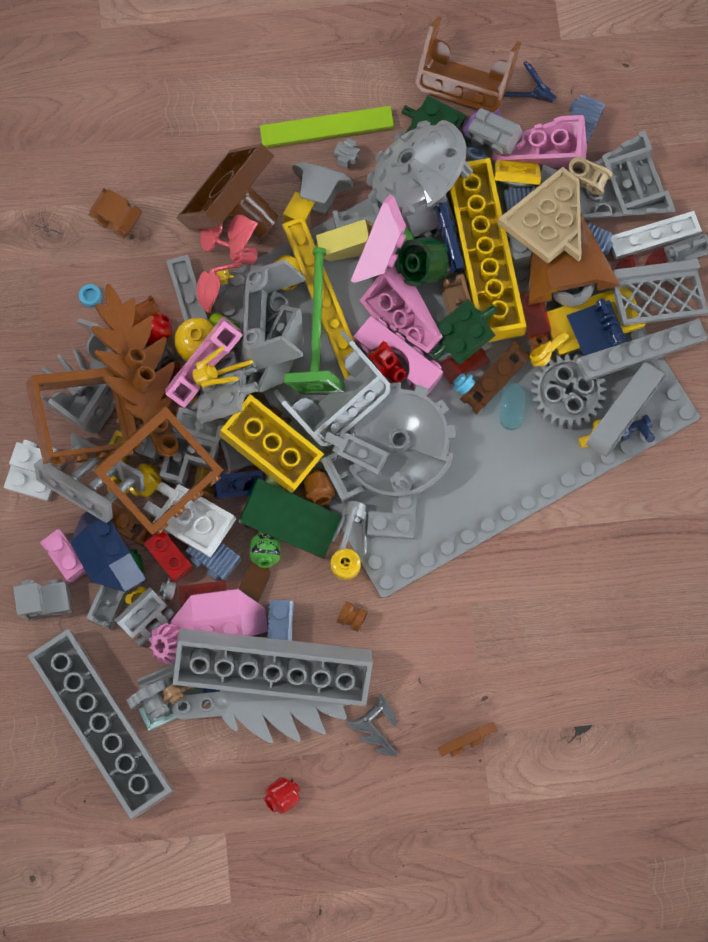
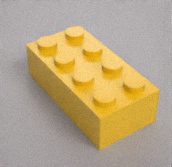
(270, 444)

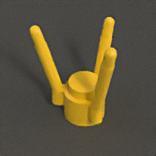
(205, 374)

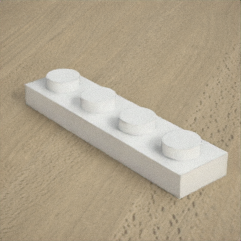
(655, 235)

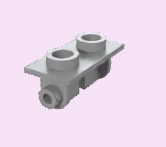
(688, 249)

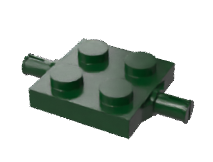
(434, 112)
(464, 331)

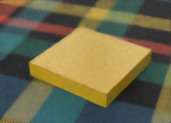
(517, 172)

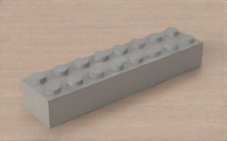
(272, 667)
(101, 724)

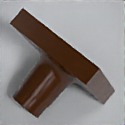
(230, 192)

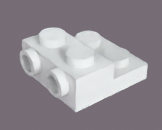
(22, 472)

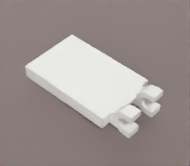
(199, 526)

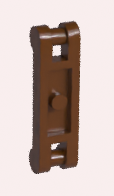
(496, 377)

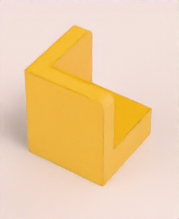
(297, 208)

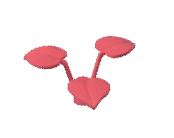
(239, 234)

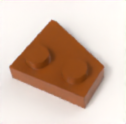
(473, 738)

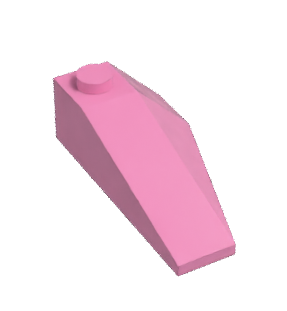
(551, 143)
(402, 309)

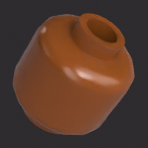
(319, 487)

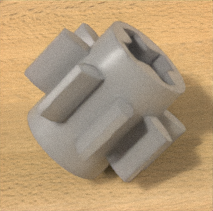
(346, 153)

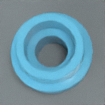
(463, 383)

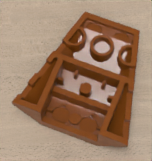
(568, 273)

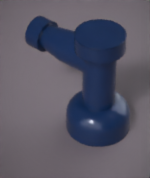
(643, 426)

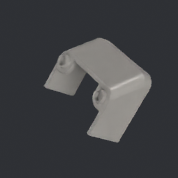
(253, 343)
(92, 409)
(341, 410)

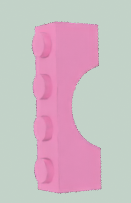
(421, 370)
(183, 385)

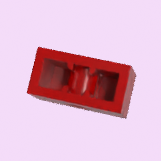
(168, 556)

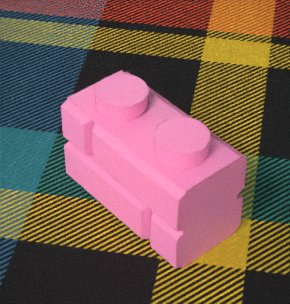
(63, 555)

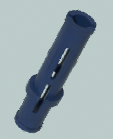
(446, 227)

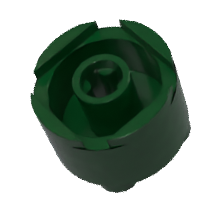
(422, 261)

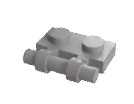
(141, 613)

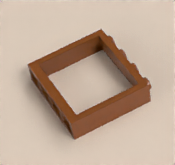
(67, 380)
(132, 441)

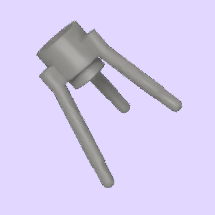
(80, 391)
(353, 514)

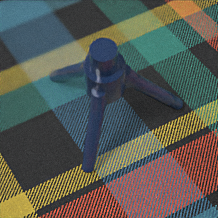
(541, 89)

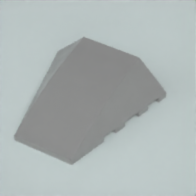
(633, 187)

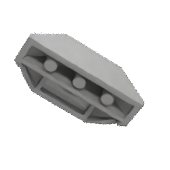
(284, 323)

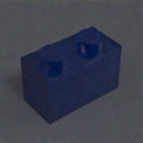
(235, 484)

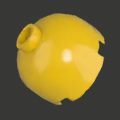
(191, 335)

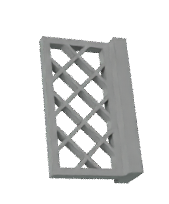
(651, 275)

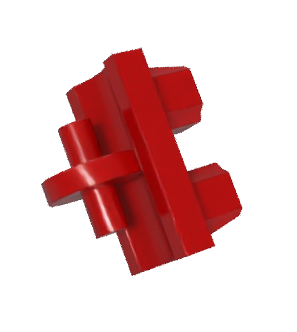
(387, 363)

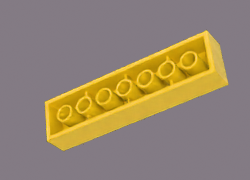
(486, 250)

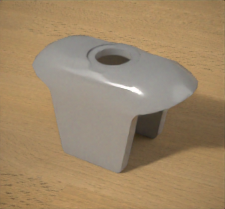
(321, 185)

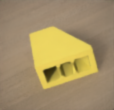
(345, 241)

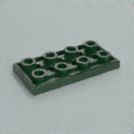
(289, 518)

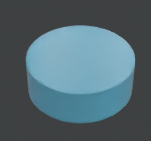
(90, 295)

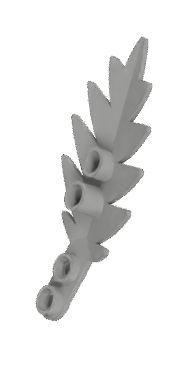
(251, 707)

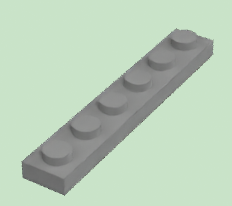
(641, 350)

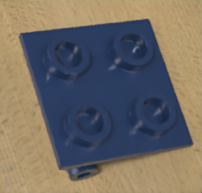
(596, 327)

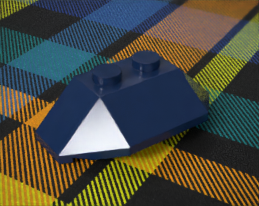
(105, 554)

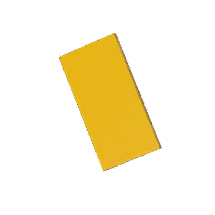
(559, 320)

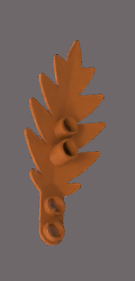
(135, 366)

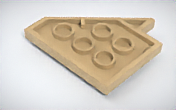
(548, 218)

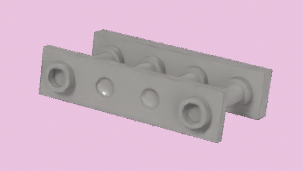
(85, 495)

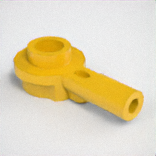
(542, 354)

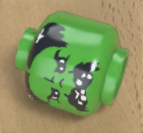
(265, 550)

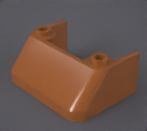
(460, 82)

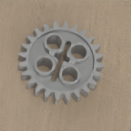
(558, 408)

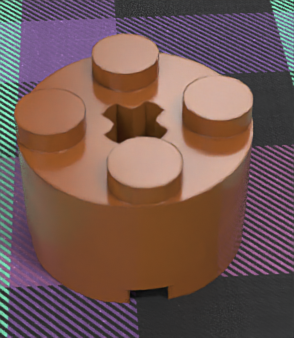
(115, 212)

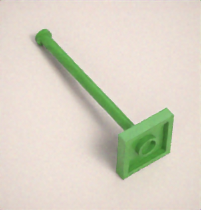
(315, 380)

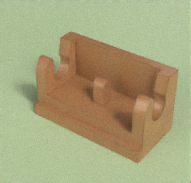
(454, 293)

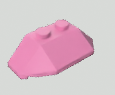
(382, 242)
(222, 613)

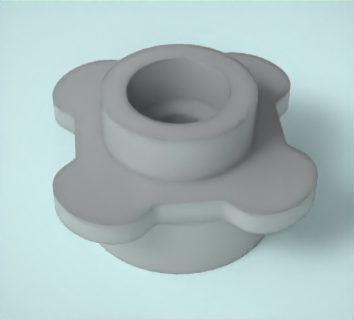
(168, 590)

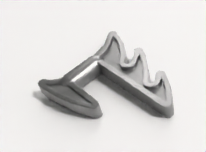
(364, 725)

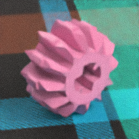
(164, 643)

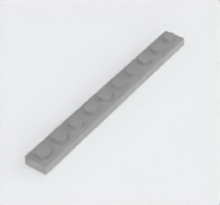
(185, 289)

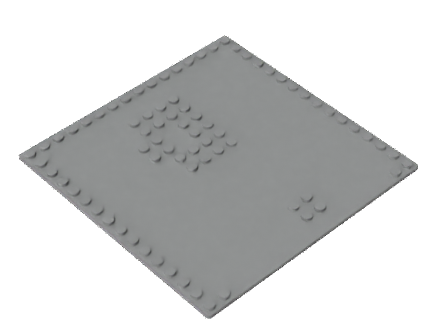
(494, 471)

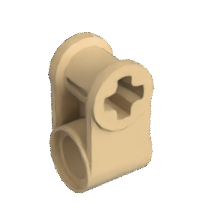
(590, 175)

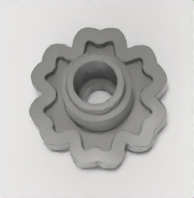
(151, 698)

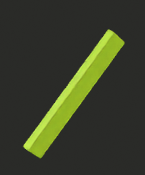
(327, 127)

